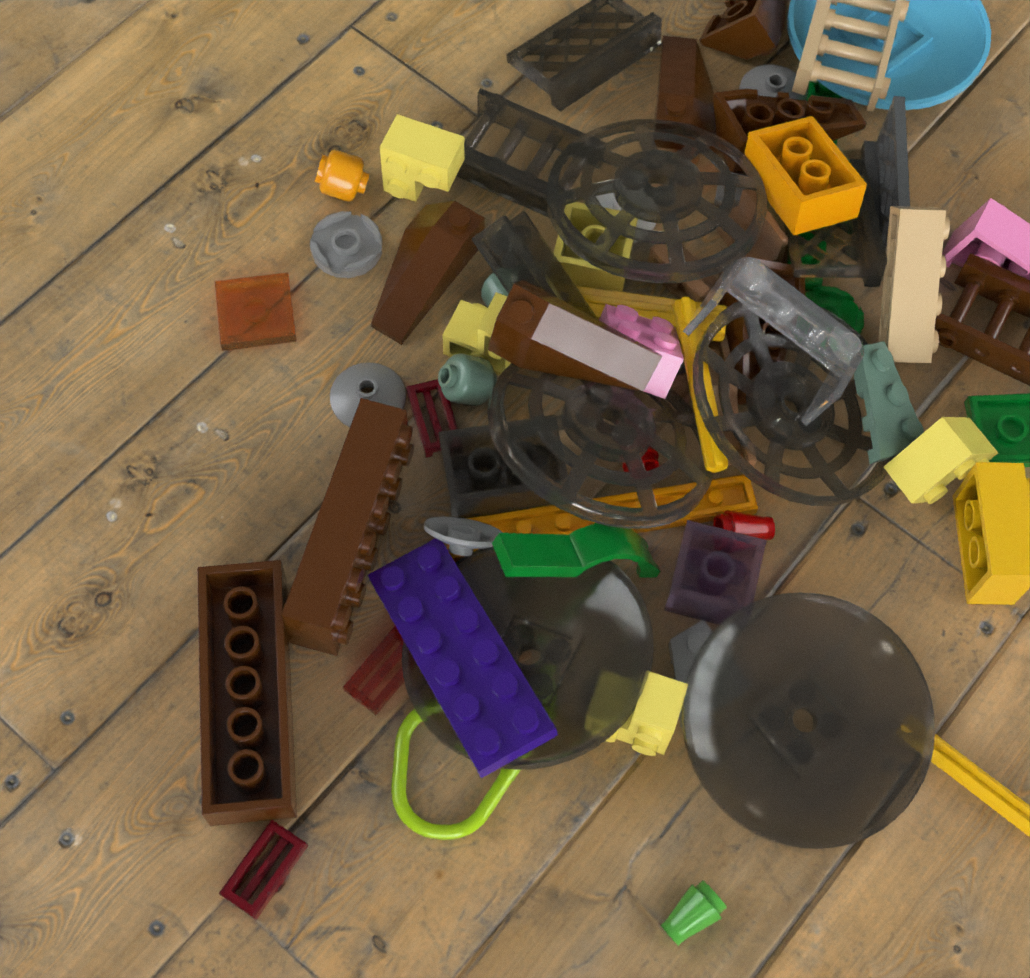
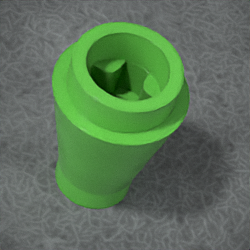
(694, 912)

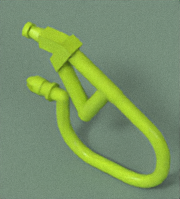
(411, 819)

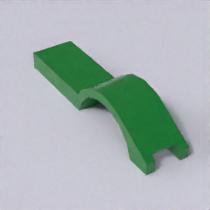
(573, 553)

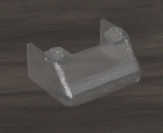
(793, 317)

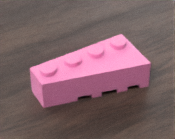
(994, 236)

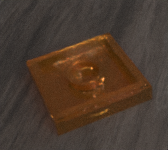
(255, 311)

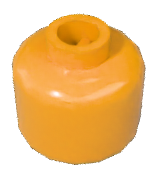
(341, 175)

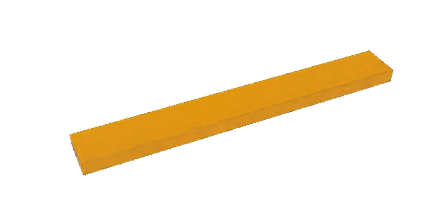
(724, 494)

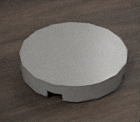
(346, 244)

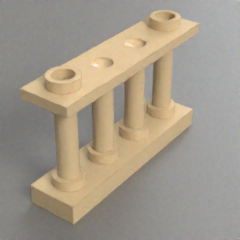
(818, 44)

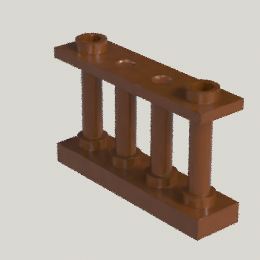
(1011, 294)

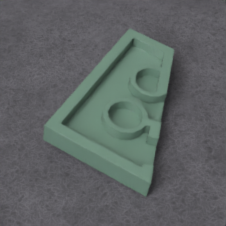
(887, 404)

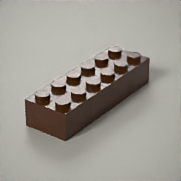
(348, 528)
(245, 694)

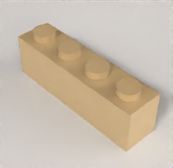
(912, 282)

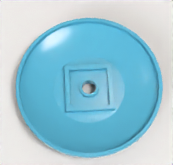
(932, 53)

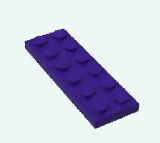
(462, 657)

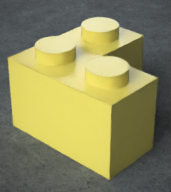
(419, 157)
(472, 329)
(939, 457)
(654, 716)

